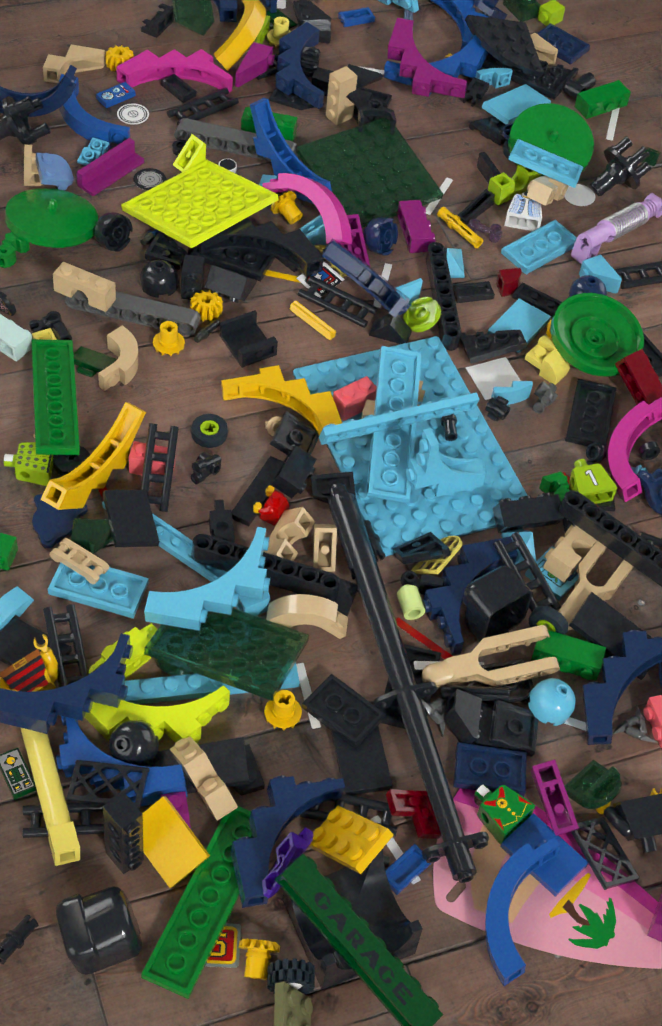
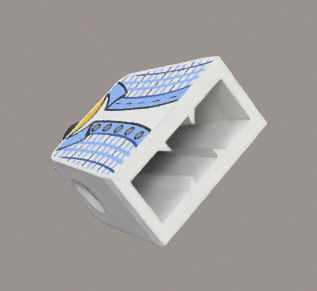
(524, 213)

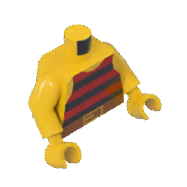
(33, 672)

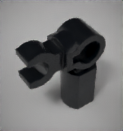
(53, 321)

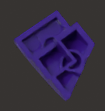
(287, 852)

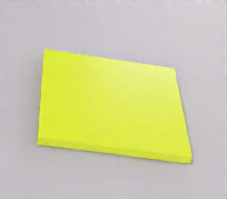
(199, 203)

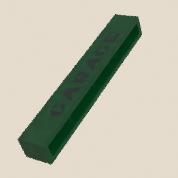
(357, 944)

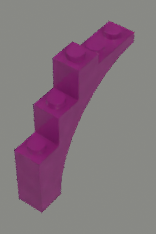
(413, 65)

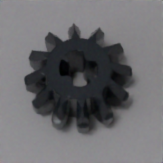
(310, 60)

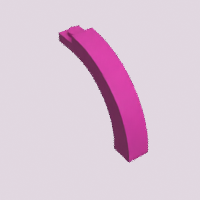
(329, 206)
(621, 444)

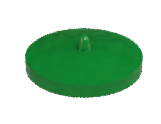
(556, 131)
(51, 217)
(595, 333)

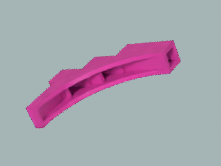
(196, 67)

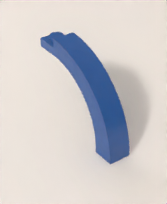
(89, 126)
(500, 946)

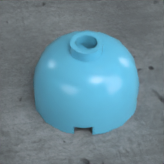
(552, 701)

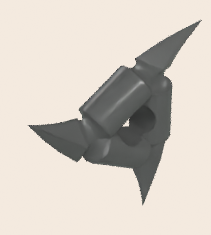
(436, 711)
(639, 720)

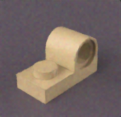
(31, 174)

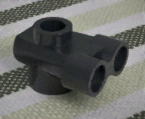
(205, 466)

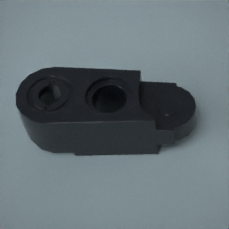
(221, 522)

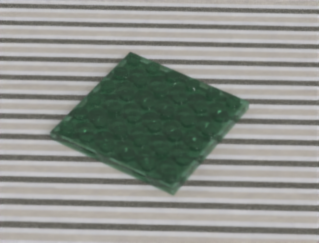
(370, 170)

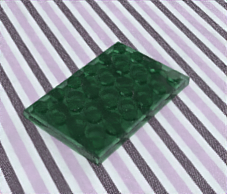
(232, 650)

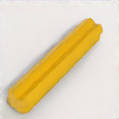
(313, 320)

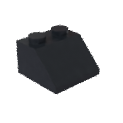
(230, 283)

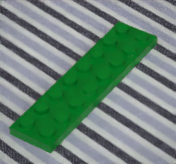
(54, 398)
(199, 913)

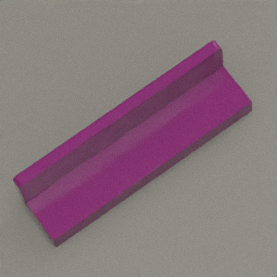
(109, 168)

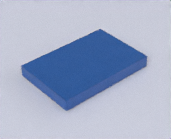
(559, 870)

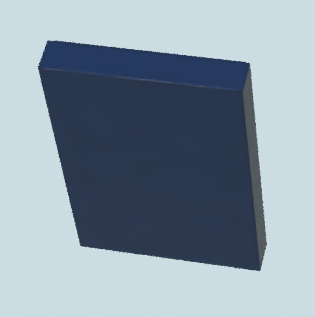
(568, 46)
(489, 766)

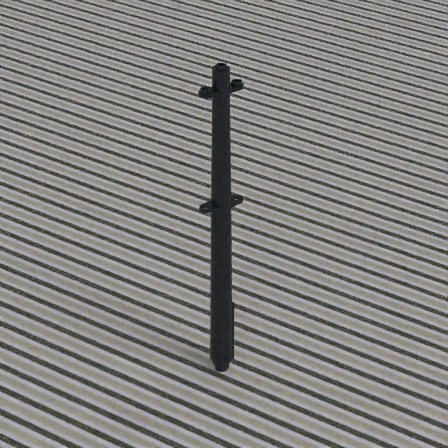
(405, 692)

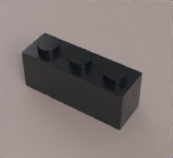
(527, 512)

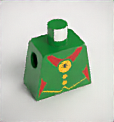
(502, 810)

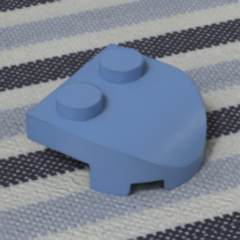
(54, 170)

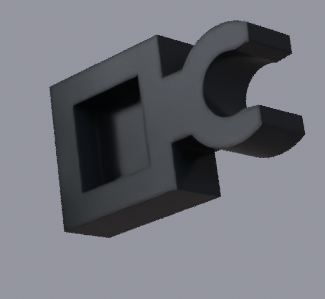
(476, 89)

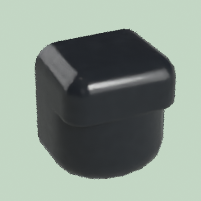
(496, 602)
(98, 929)

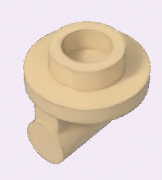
(272, 424)

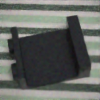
(247, 340)

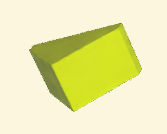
(191, 154)

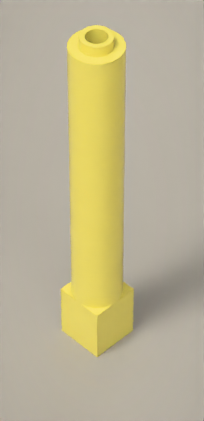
(60, 829)

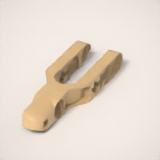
(583, 587)
(467, 668)

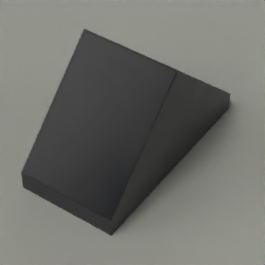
(391, 329)

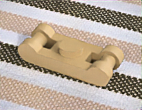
(79, 560)

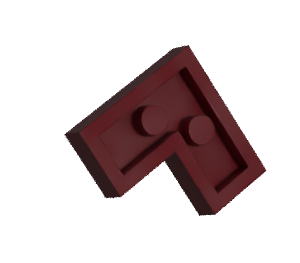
(419, 807)

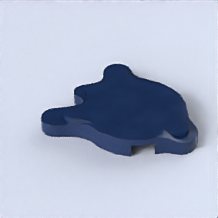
(653, 488)
(53, 523)

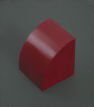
(508, 281)

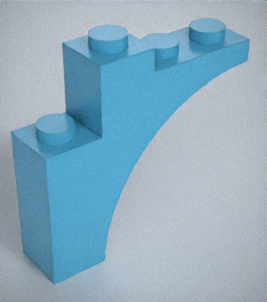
(442, 472)

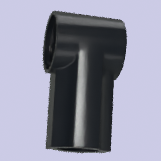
(582, 84)

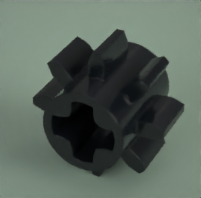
(497, 408)

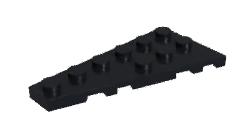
(550, 83)

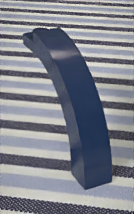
(51, 98)

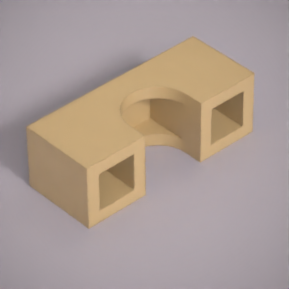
(338, 106)
(546, 189)
(99, 291)
(291, 526)
(568, 552)

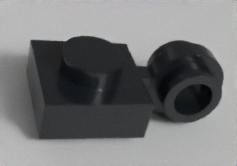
(425, 583)

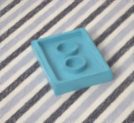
(522, 317)

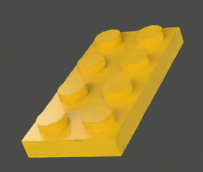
(350, 839)

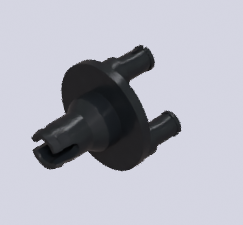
(15, 120)
(621, 168)

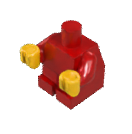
(273, 507)

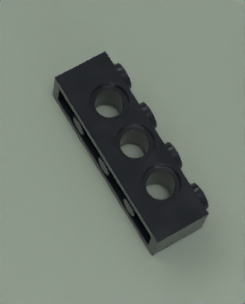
(123, 833)

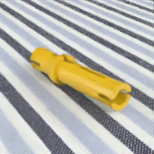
(454, 222)

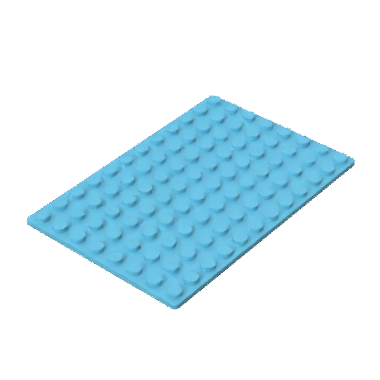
(424, 513)

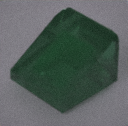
(654, 156)

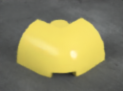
(548, 360)

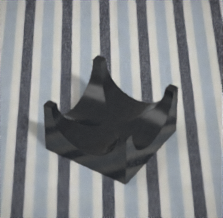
(370, 899)

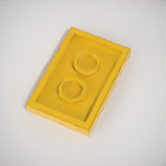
(170, 842)

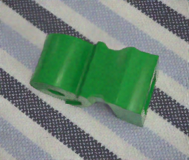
(9, 247)
(555, 483)

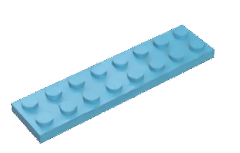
(394, 447)

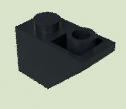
(463, 716)

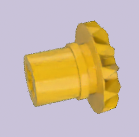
(287, 207)
(168, 339)
(283, 710)
(258, 957)

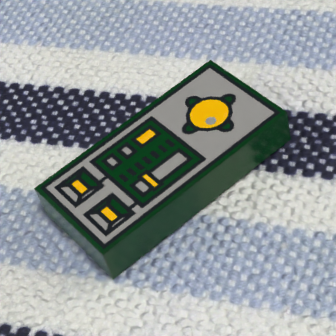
(16, 774)

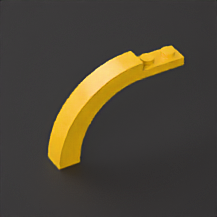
(243, 35)

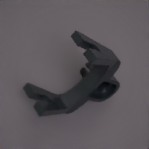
(376, 109)

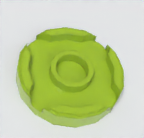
(422, 314)

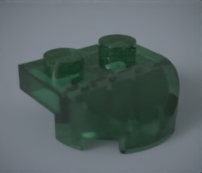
(594, 786)

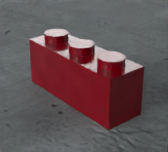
(640, 377)

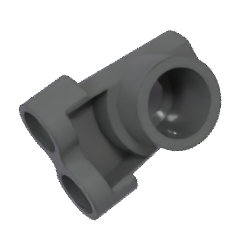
(546, 396)

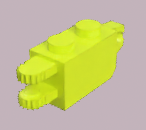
(138, 640)

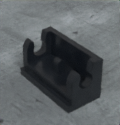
(159, 22)

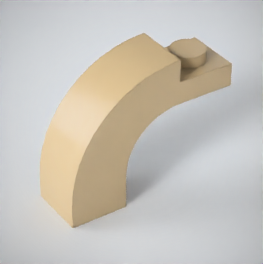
(125, 347)
(308, 610)

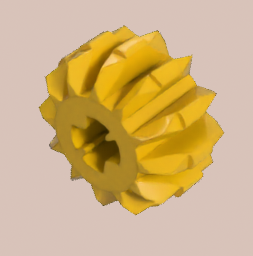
(117, 56)
(207, 304)

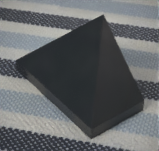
(365, 76)

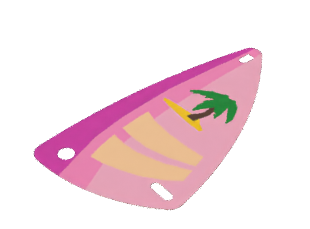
(575, 924)

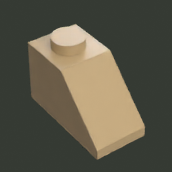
(324, 547)

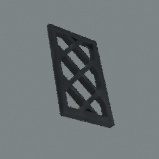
(91, 797)
(618, 879)

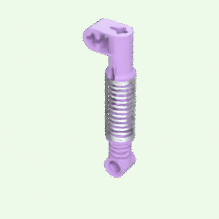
(615, 226)

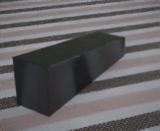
(477, 206)

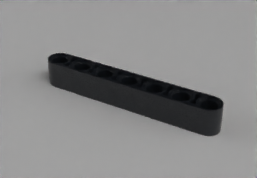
(443, 293)
(613, 534)
(281, 571)

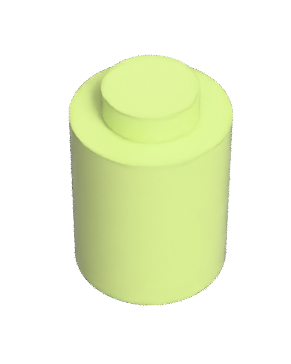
(410, 602)

